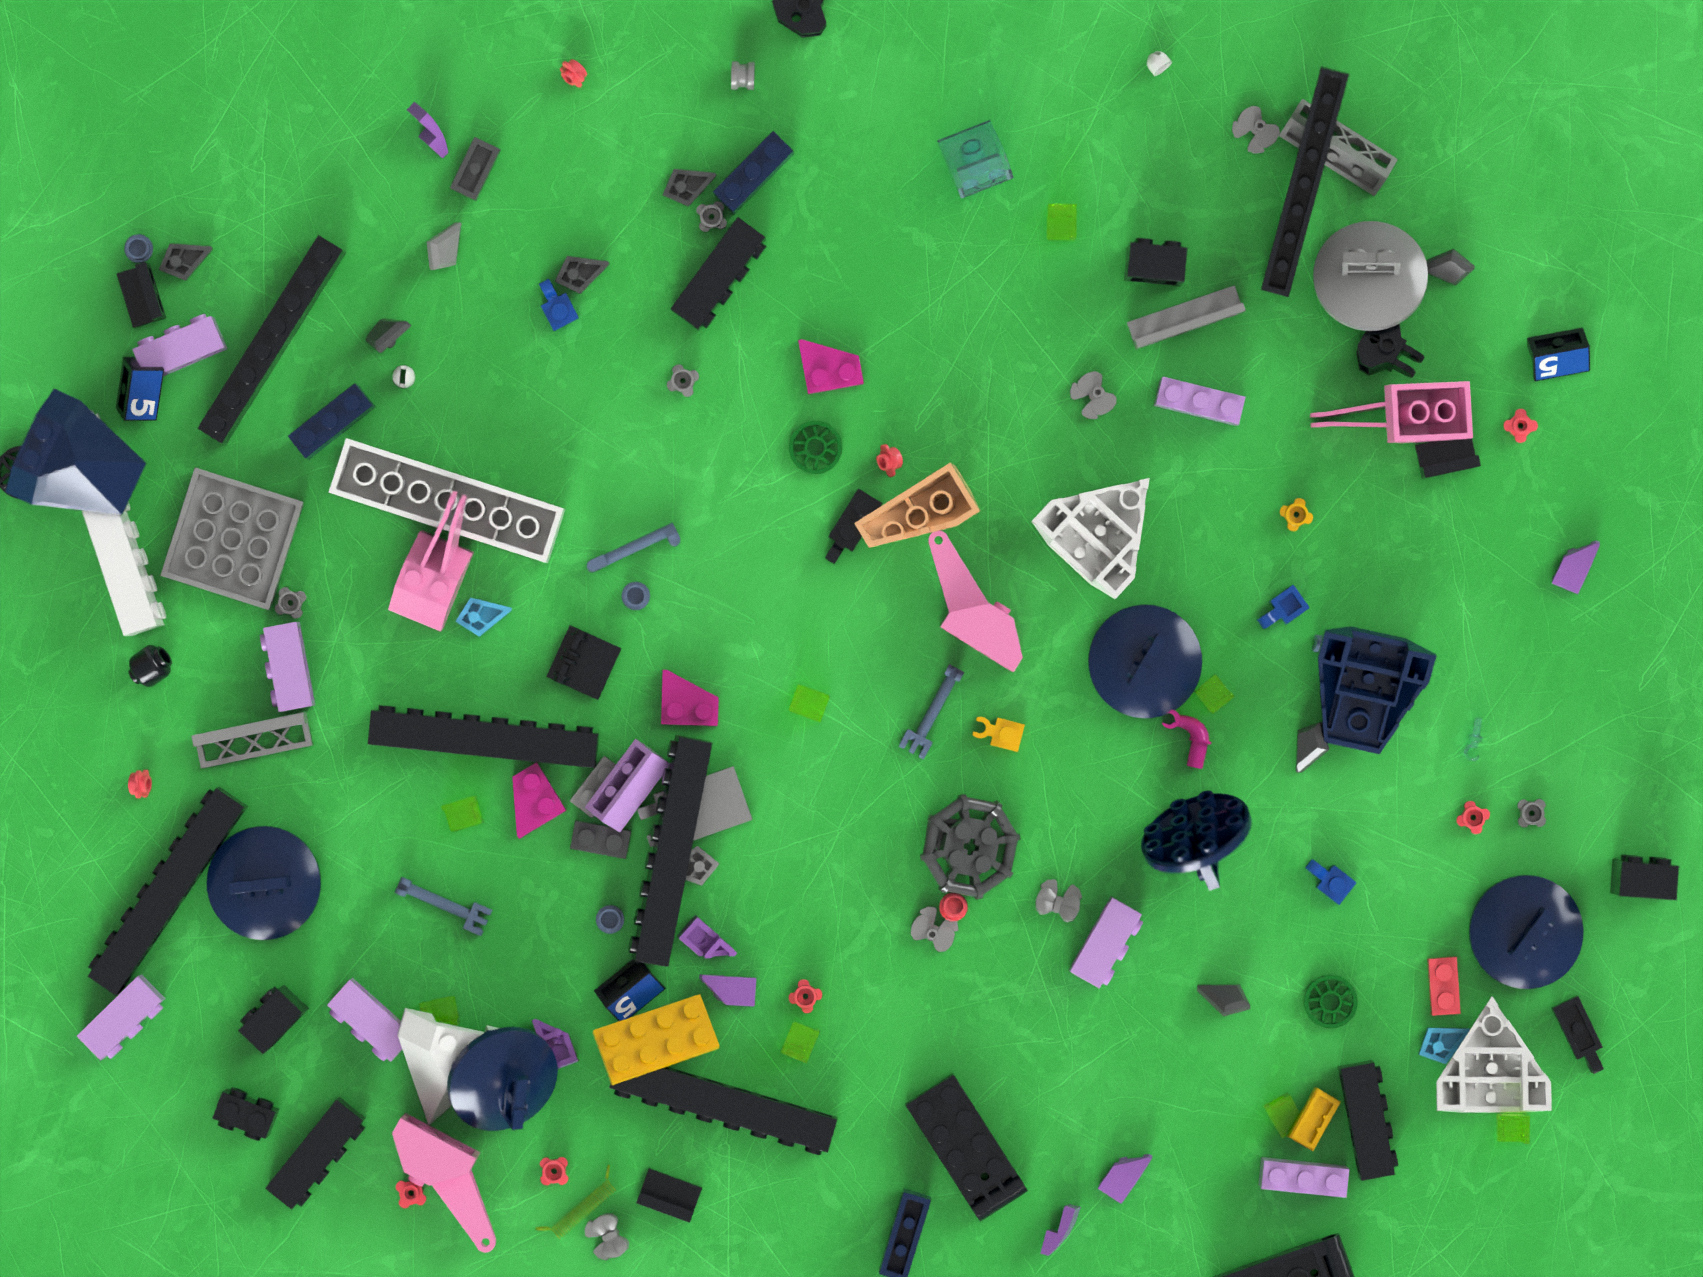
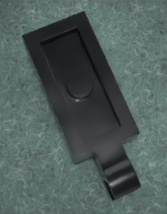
(845, 531)
(1579, 1032)

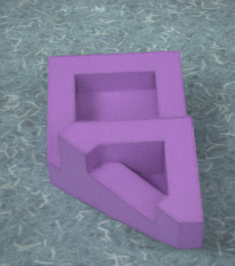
(432, 134)
(1575, 567)
(704, 940)
(731, 989)
(558, 1042)
(1123, 1176)
(1055, 1238)

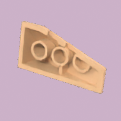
(927, 507)

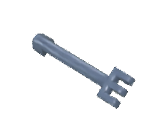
(668, 531)
(919, 738)
(470, 915)

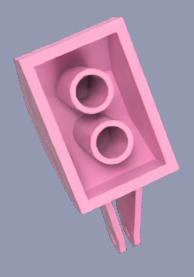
(1417, 412)
(433, 573)
(970, 615)
(447, 1166)

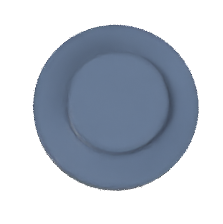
(138, 248)
(635, 595)
(610, 919)

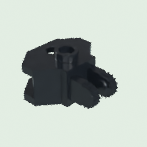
(811, 14)
(1386, 352)

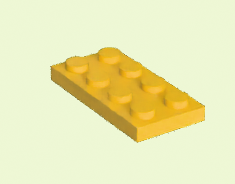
(656, 1039)

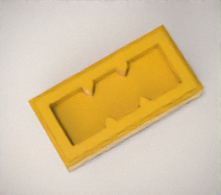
(1313, 1119)

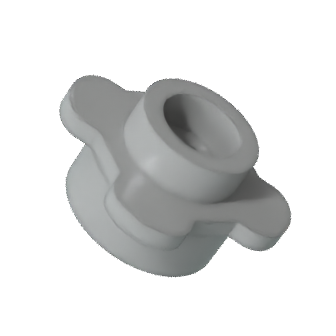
(715, 209)
(687, 387)
(283, 606)
(1525, 807)

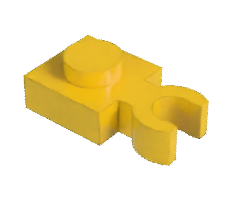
(1004, 733)

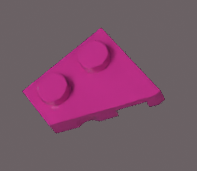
(828, 367)
(687, 703)
(534, 800)

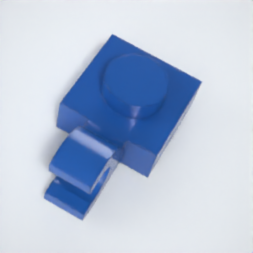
(558, 308)
(1286, 606)
(1332, 882)

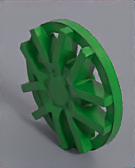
(815, 447)
(1330, 1001)

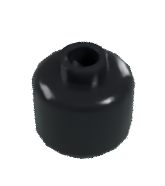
(150, 665)

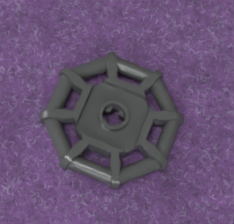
(985, 850)

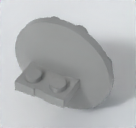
(1370, 276)

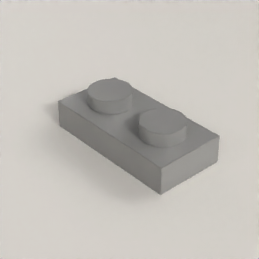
(592, 784)

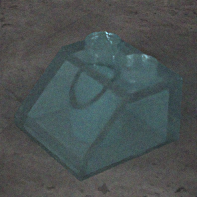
(975, 159)

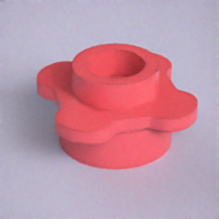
(573, 73)
(1528, 425)
(889, 459)
(140, 783)
(1465, 818)
(804, 988)
(559, 1177)
(407, 1200)

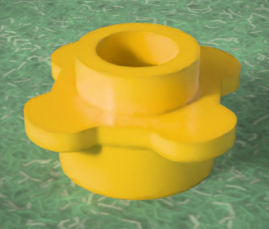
(1304, 515)

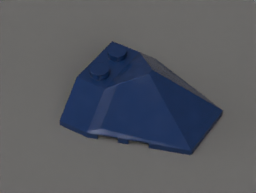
(74, 460)
(1368, 685)

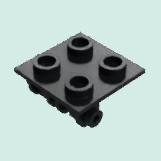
(583, 662)

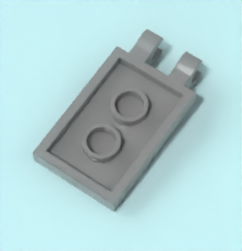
(720, 806)

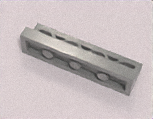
(1351, 164)
(1185, 317)
(250, 729)

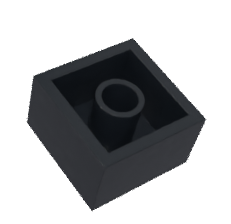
(1155, 263)
(1644, 879)
(273, 1019)

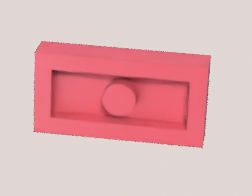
(1443, 986)

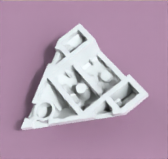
(1098, 533)
(429, 1052)
(1493, 1071)

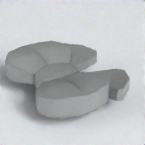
(1252, 121)
(1100, 402)
(1066, 906)
(924, 927)
(613, 1244)

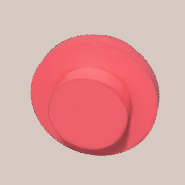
(953, 907)

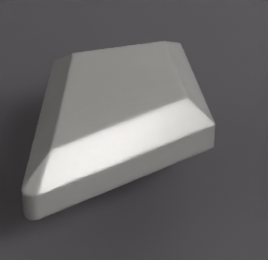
(444, 247)
(700, 866)

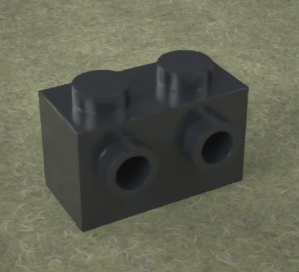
(245, 1113)

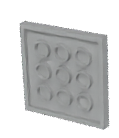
(232, 538)

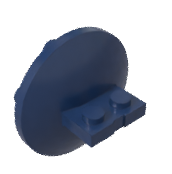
(1145, 661)
(1197, 835)
(263, 883)
(1526, 932)
(502, 1079)

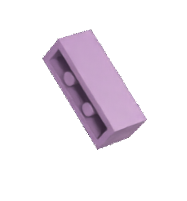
(181, 345)
(1199, 401)
(287, 666)
(627, 785)
(1106, 943)
(122, 1018)
(368, 1019)
(1303, 1177)

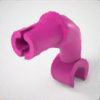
(1198, 735)

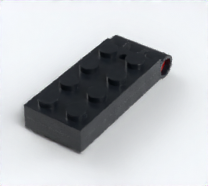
(966, 1147)
(1324, 1255)

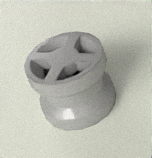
(742, 75)

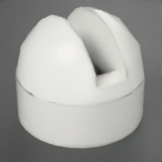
(1158, 62)
(409, 376)

